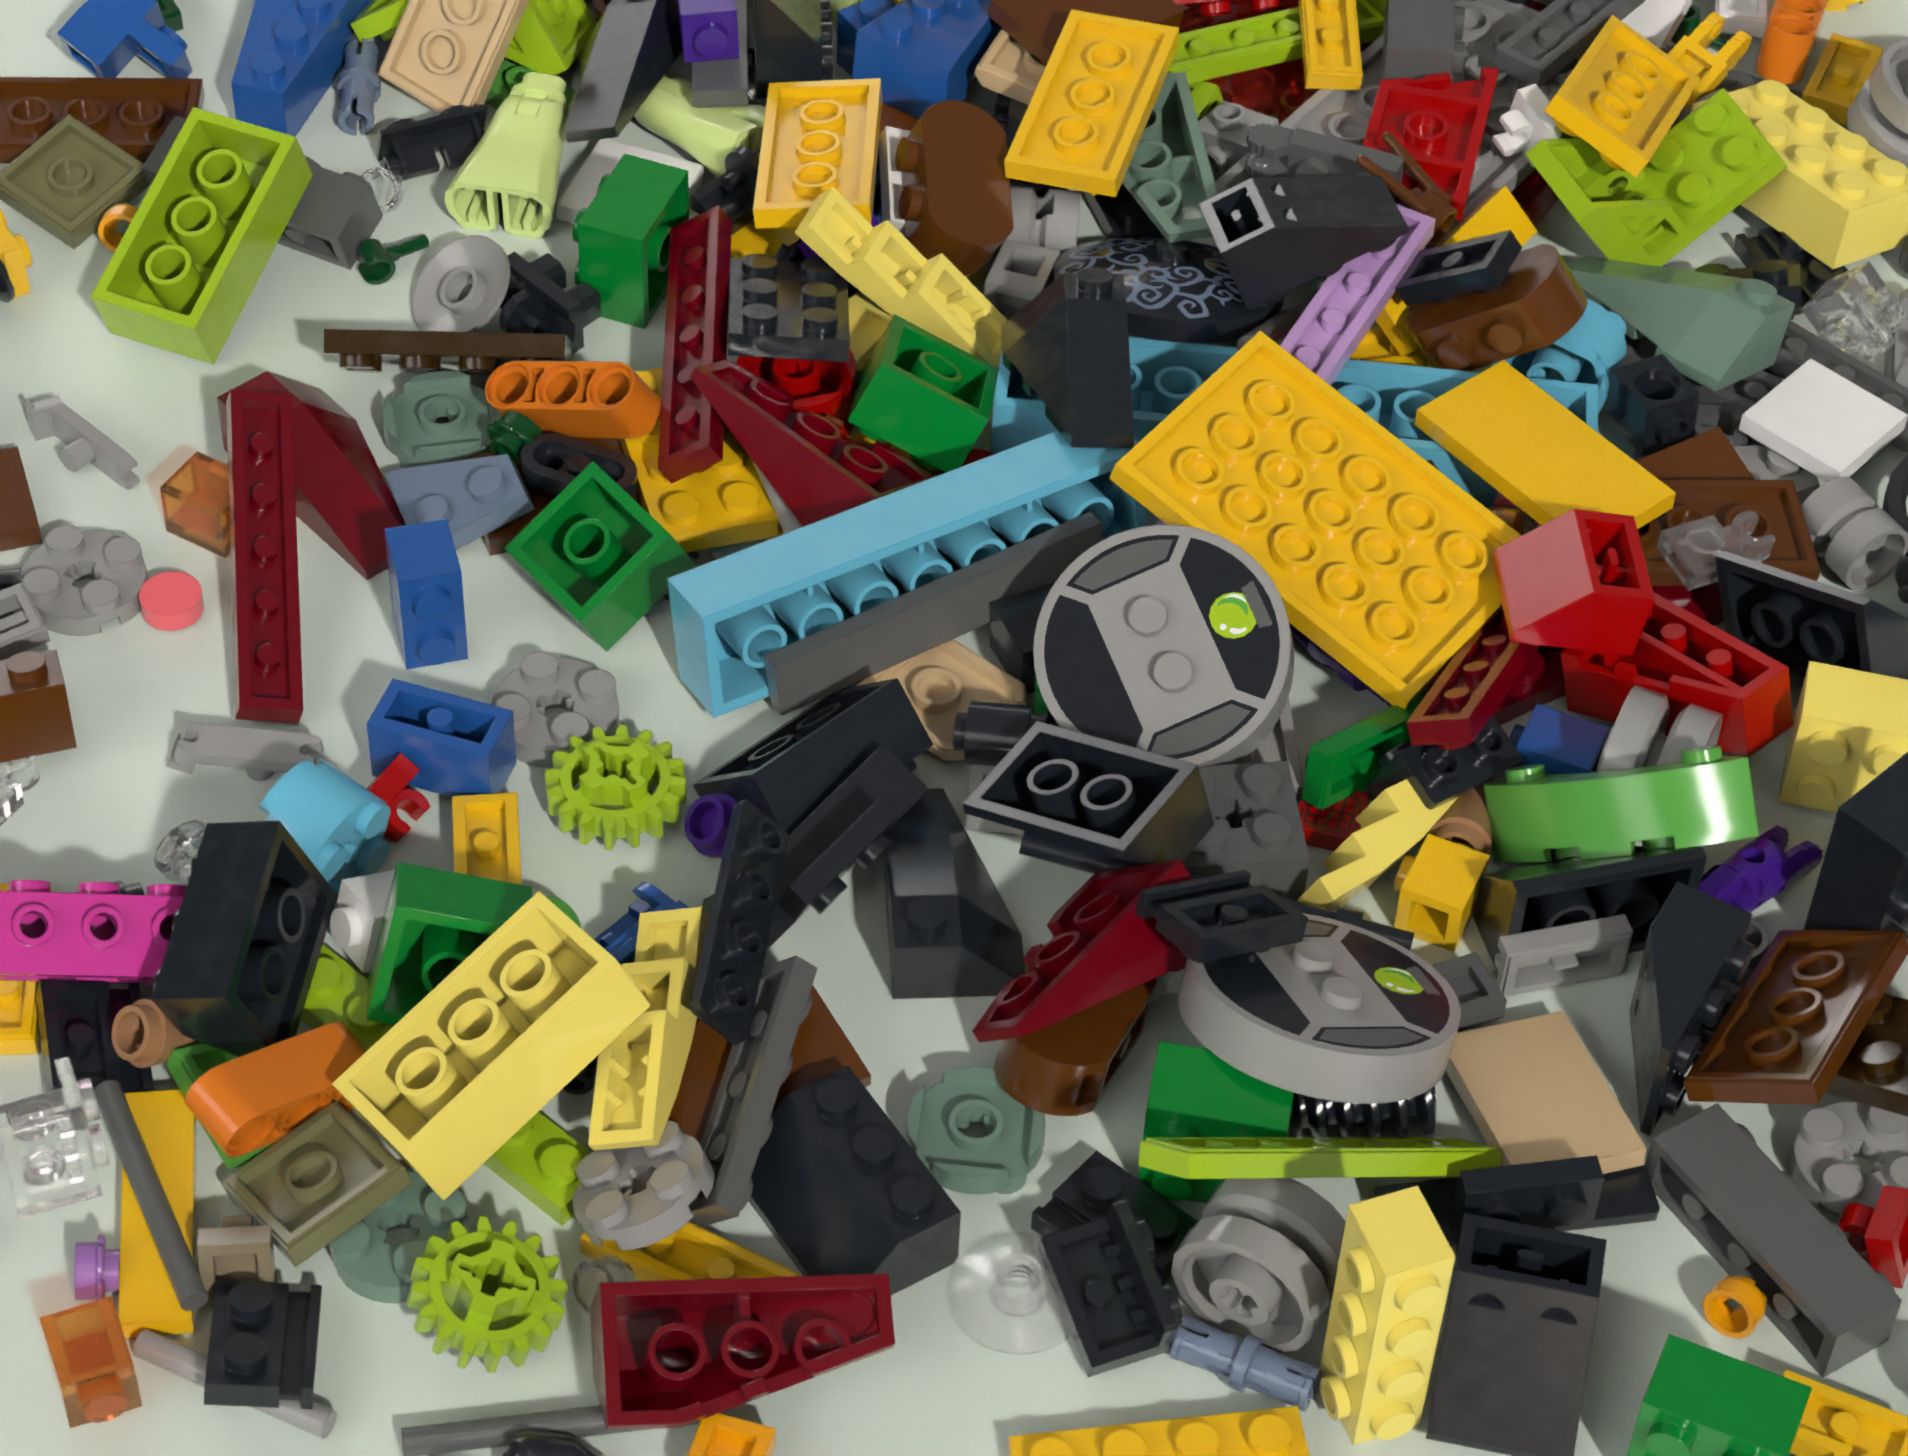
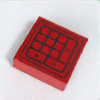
(1333, 824)

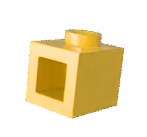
(1439, 891)

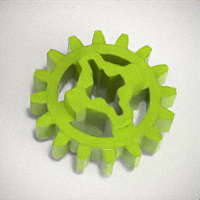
(615, 787)
(452, 1300)

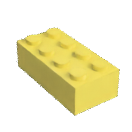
(1838, 190)
(1842, 735)
(492, 1044)

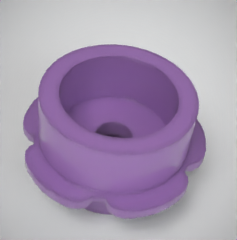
(96, 1269)

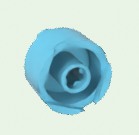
(1582, 354)
(331, 820)

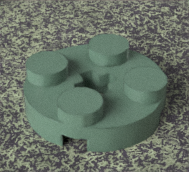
(412, 426)
(968, 1163)
(384, 1270)

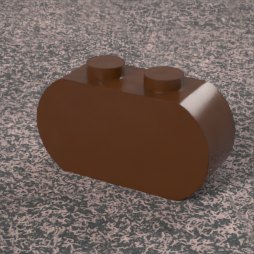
(955, 185)
(1518, 317)
(1075, 1059)

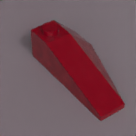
(802, 452)
(336, 475)
(1093, 954)
(708, 1345)

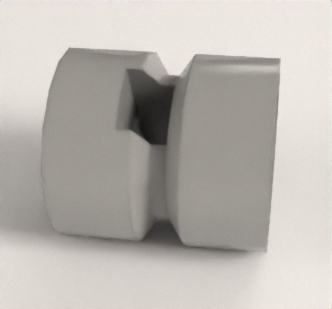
(1045, 220)
(1854, 538)

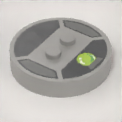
(1166, 645)
(1327, 1015)

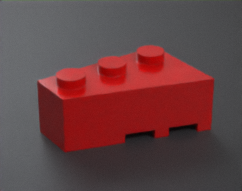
(1690, 665)

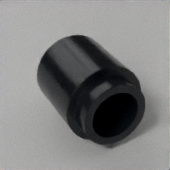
(992, 730)

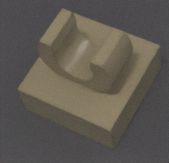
(235, 1253)

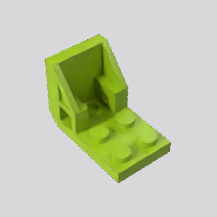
(544, 41)
(1687, 186)

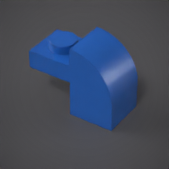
(111, 32)

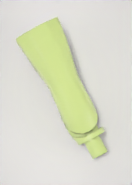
(701, 132)
(515, 162)

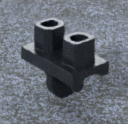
(732, 190)
(540, 303)

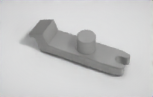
(82, 440)
(241, 747)

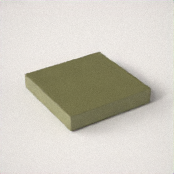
(71, 180)
(316, 1182)

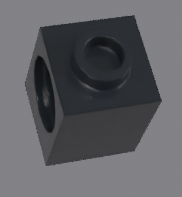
(1652, 404)

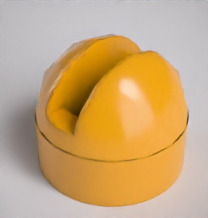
(109, 222)
(1745, 1317)

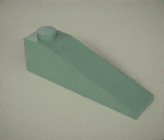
(1172, 165)
(1700, 321)

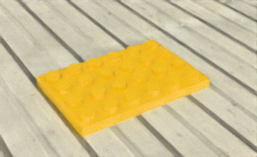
(1347, 520)

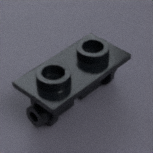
(411, 145)

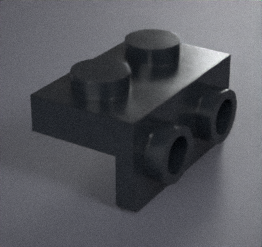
(1447, 774)
(1111, 1290)

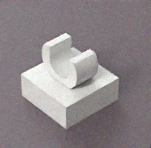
(1526, 123)

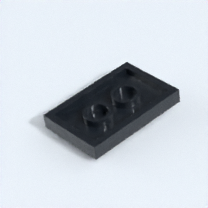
(787, 309)

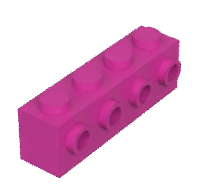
(85, 933)

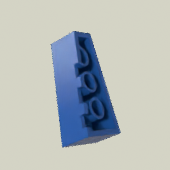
(924, 51)
(291, 59)

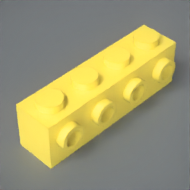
(1385, 1315)

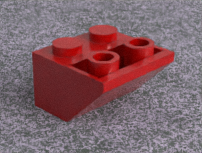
(1576, 583)

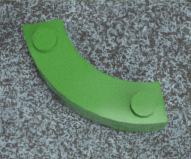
(1606, 812)

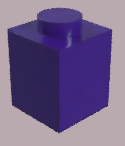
(708, 30)

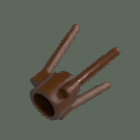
(1431, 202)

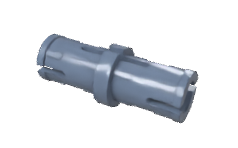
(359, 87)
(1245, 1363)

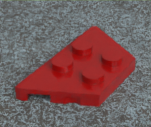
(1437, 125)

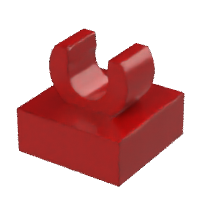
(390, 787)
(1881, 1232)

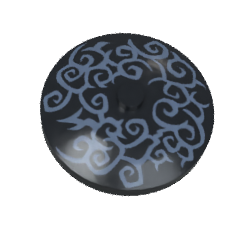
(1172, 288)

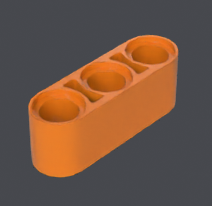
(1789, 39)
(576, 397)
(273, 1088)

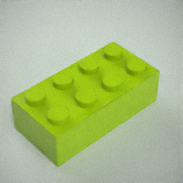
(202, 235)

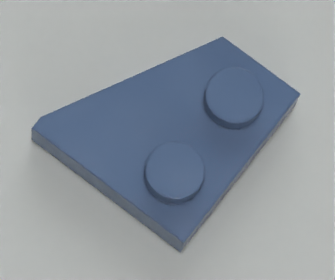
(469, 493)

